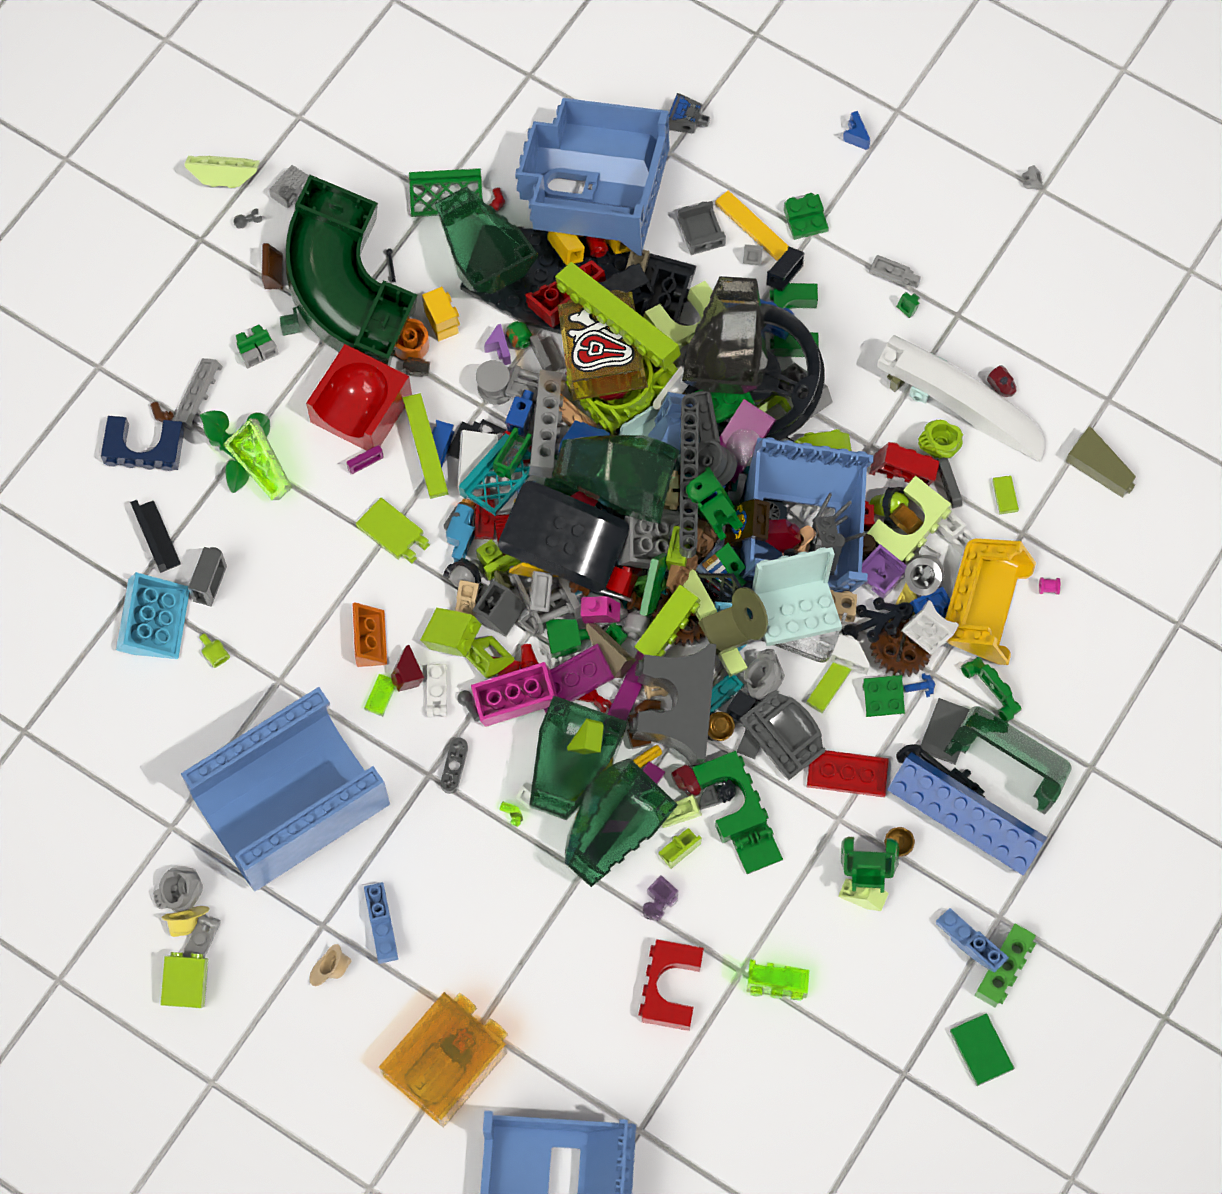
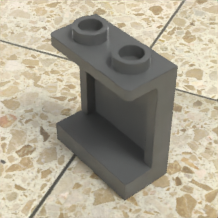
(700, 228)

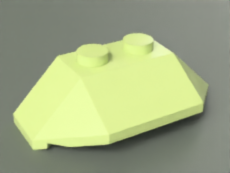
(221, 170)

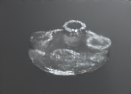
(742, 445)

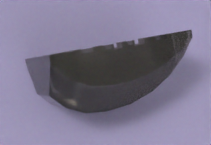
(730, 340)

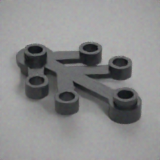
(899, 612)

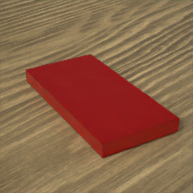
(849, 773)

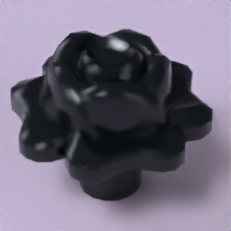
(726, 791)

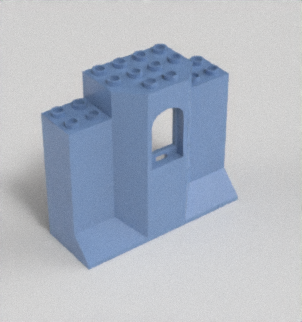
(607, 146)

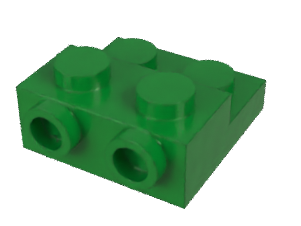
(805, 216)

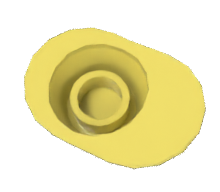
(184, 922)

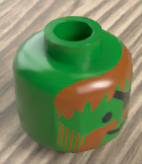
(518, 335)

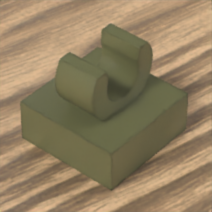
(895, 383)

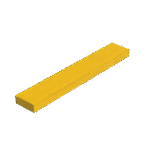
(752, 225)

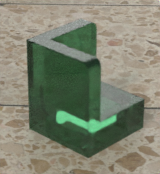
(290, 323)

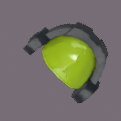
(888, 502)

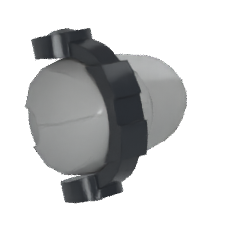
(465, 570)

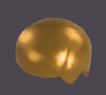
(720, 726)
(904, 838)

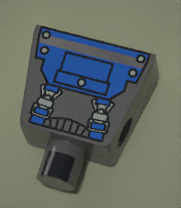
(686, 115)

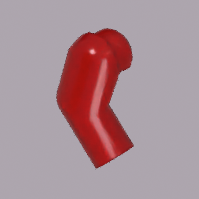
(499, 200)

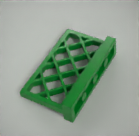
(441, 178)

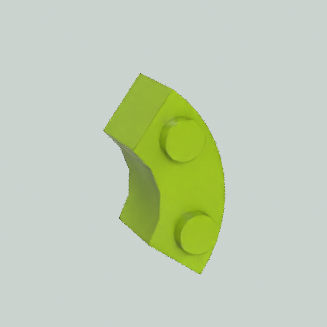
(834, 439)

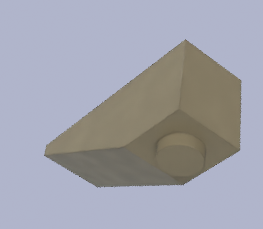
(616, 656)

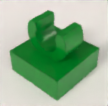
(908, 304)
(616, 633)

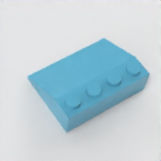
(152, 617)

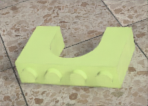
(699, 297)
(935, 510)

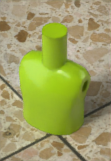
(214, 651)

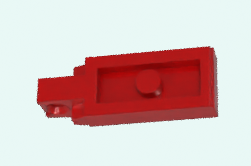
(484, 520)

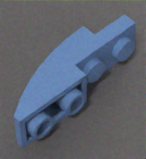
(381, 923)
(971, 942)

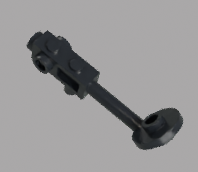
(961, 777)

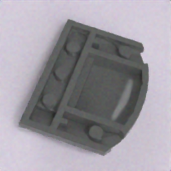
(784, 733)

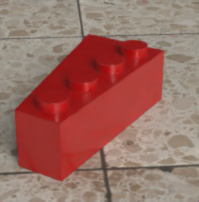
(546, 300)

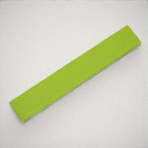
(425, 446)

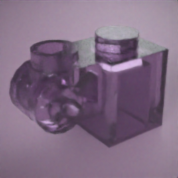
(663, 894)

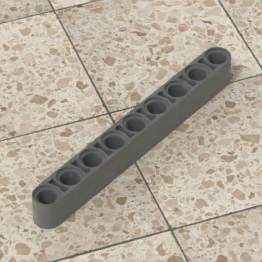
(688, 466)

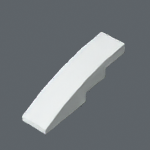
(955, 532)

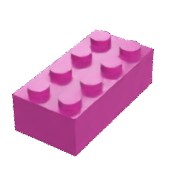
(514, 694)

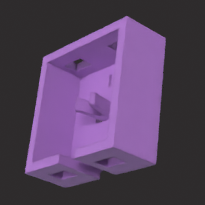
(887, 565)

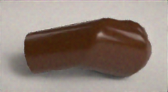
(160, 415)

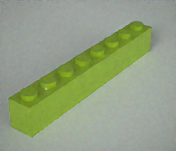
(617, 316)

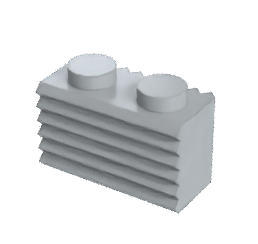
(289, 186)

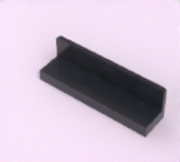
(156, 535)

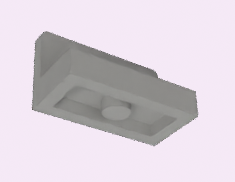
(547, 353)

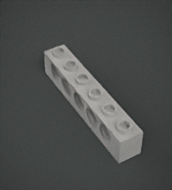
(553, 382)

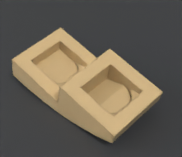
(466, 597)

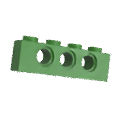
(1017, 937)

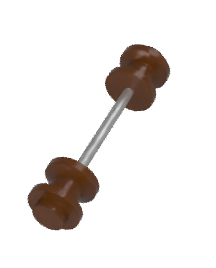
(633, 601)

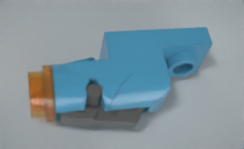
(459, 528)

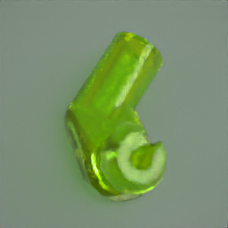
(514, 812)

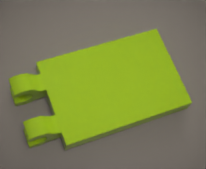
(392, 530)

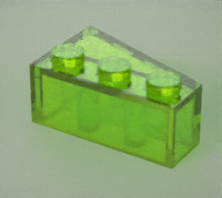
(777, 981)

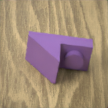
(498, 343)

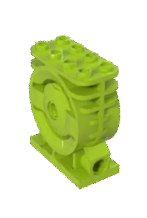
(635, 402)

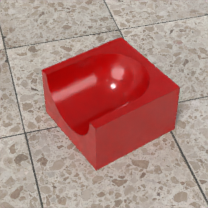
(359, 398)

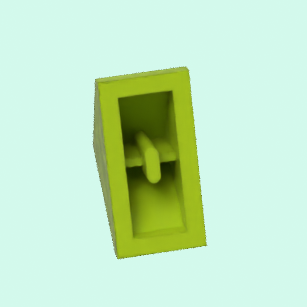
(588, 738)

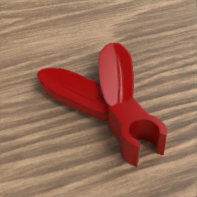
(598, 701)

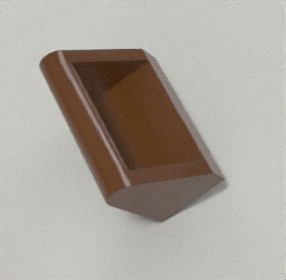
(272, 267)

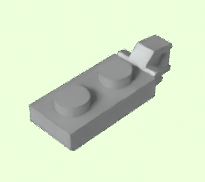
(894, 272)

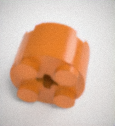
(413, 341)

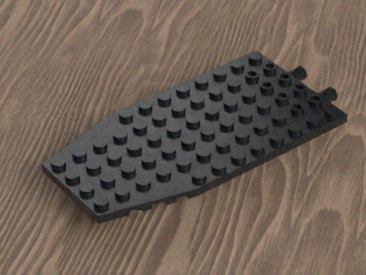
(667, 277)

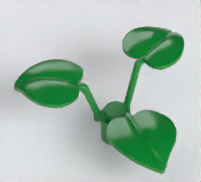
(214, 426)

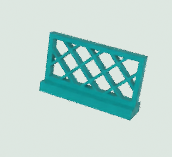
(484, 469)

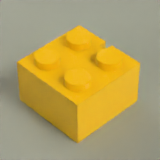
(440, 313)

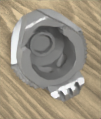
(763, 683)
(178, 889)

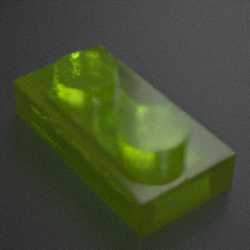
(380, 695)

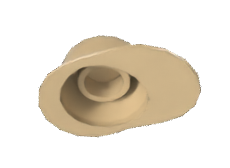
(331, 965)

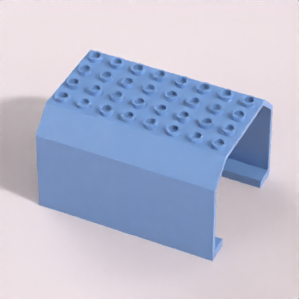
(284, 790)

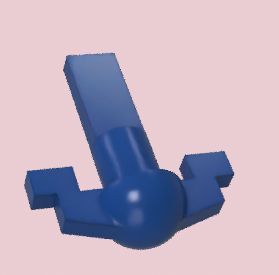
(929, 684)

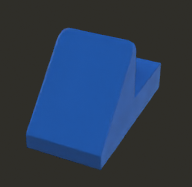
(857, 134)

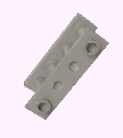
(572, 605)

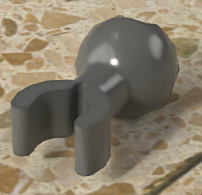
(241, 221)

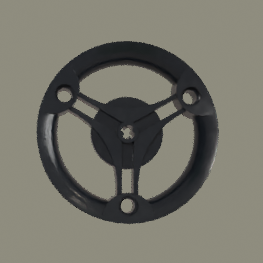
(813, 383)

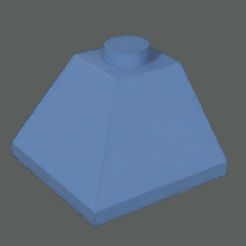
(669, 430)

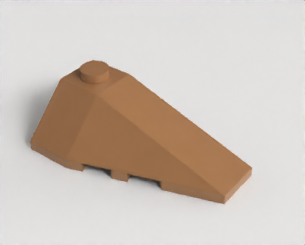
(705, 542)

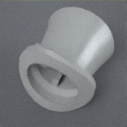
(493, 381)
(924, 575)

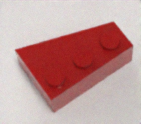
(904, 463)

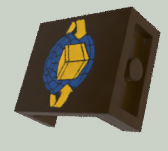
(754, 517)

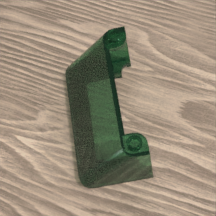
(1017, 745)

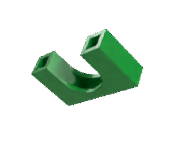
(793, 296)
(751, 814)

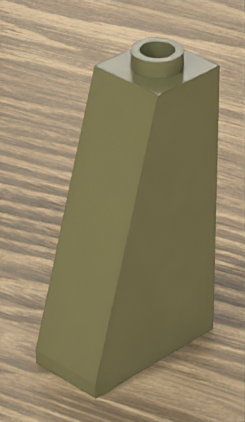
(1101, 463)

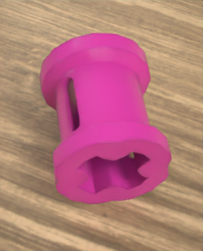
(1049, 585)

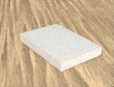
(472, 450)

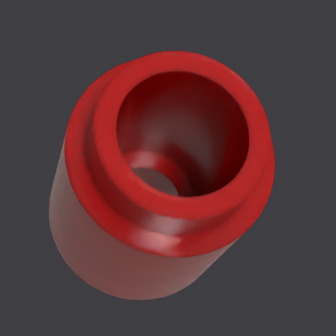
(596, 246)

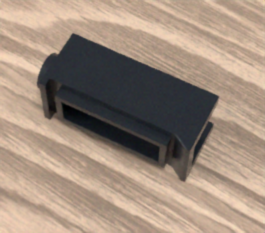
(785, 269)

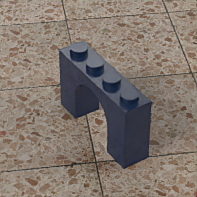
(163, 456)

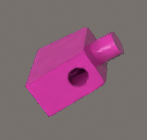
(597, 610)

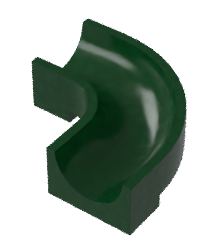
(328, 276)

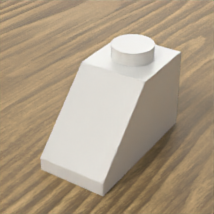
(850, 654)

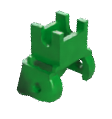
(717, 510)
(869, 868)

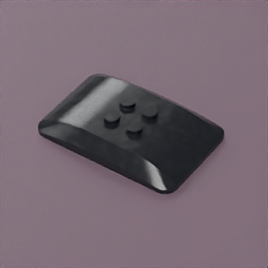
(563, 536)

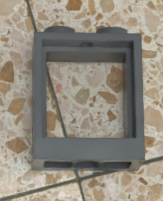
(827, 537)
(207, 576)

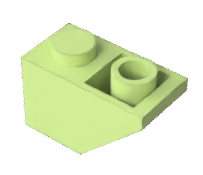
(864, 897)

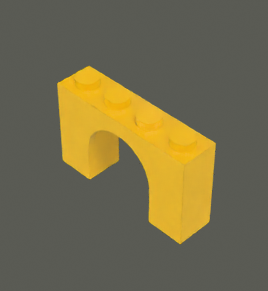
(572, 250)

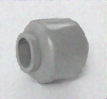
(635, 625)

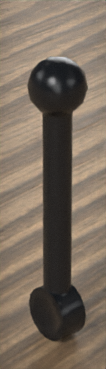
(389, 252)

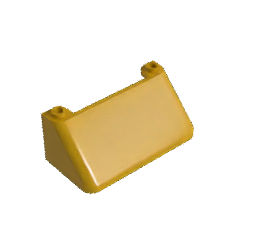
(985, 595)

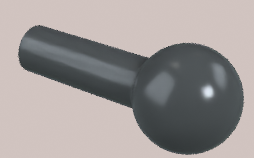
(465, 698)

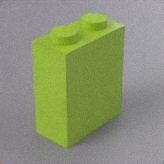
(450, 632)
(184, 980)

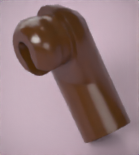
(647, 705)

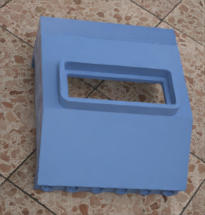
(807, 476)
(520, 1154)

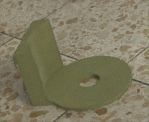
(732, 626)

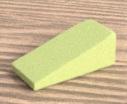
(686, 810)

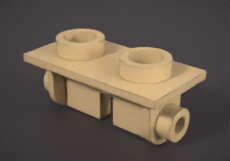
(673, 497)

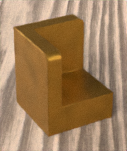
(906, 519)

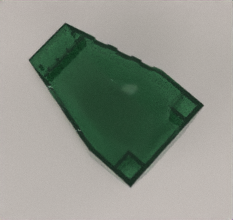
(482, 243)
(620, 472)
(563, 775)
(614, 819)

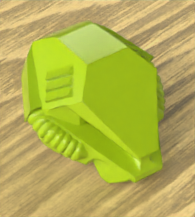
(941, 439)

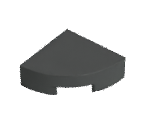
(709, 798)

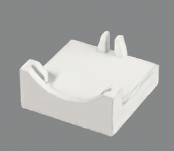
(929, 628)

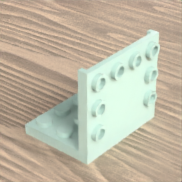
(797, 596)

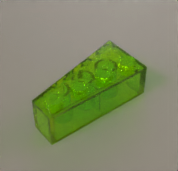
(257, 457)

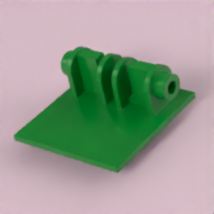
(884, 695)
(757, 849)

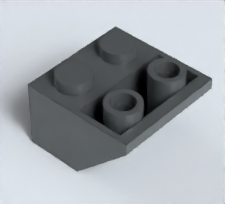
(498, 608)

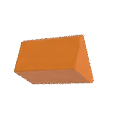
(369, 635)

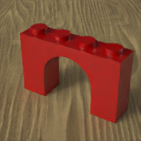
(656, 1009)

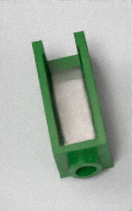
(511, 454)

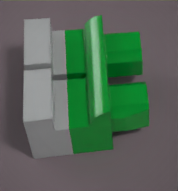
(256, 345)

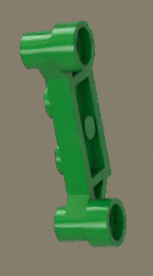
(995, 684)

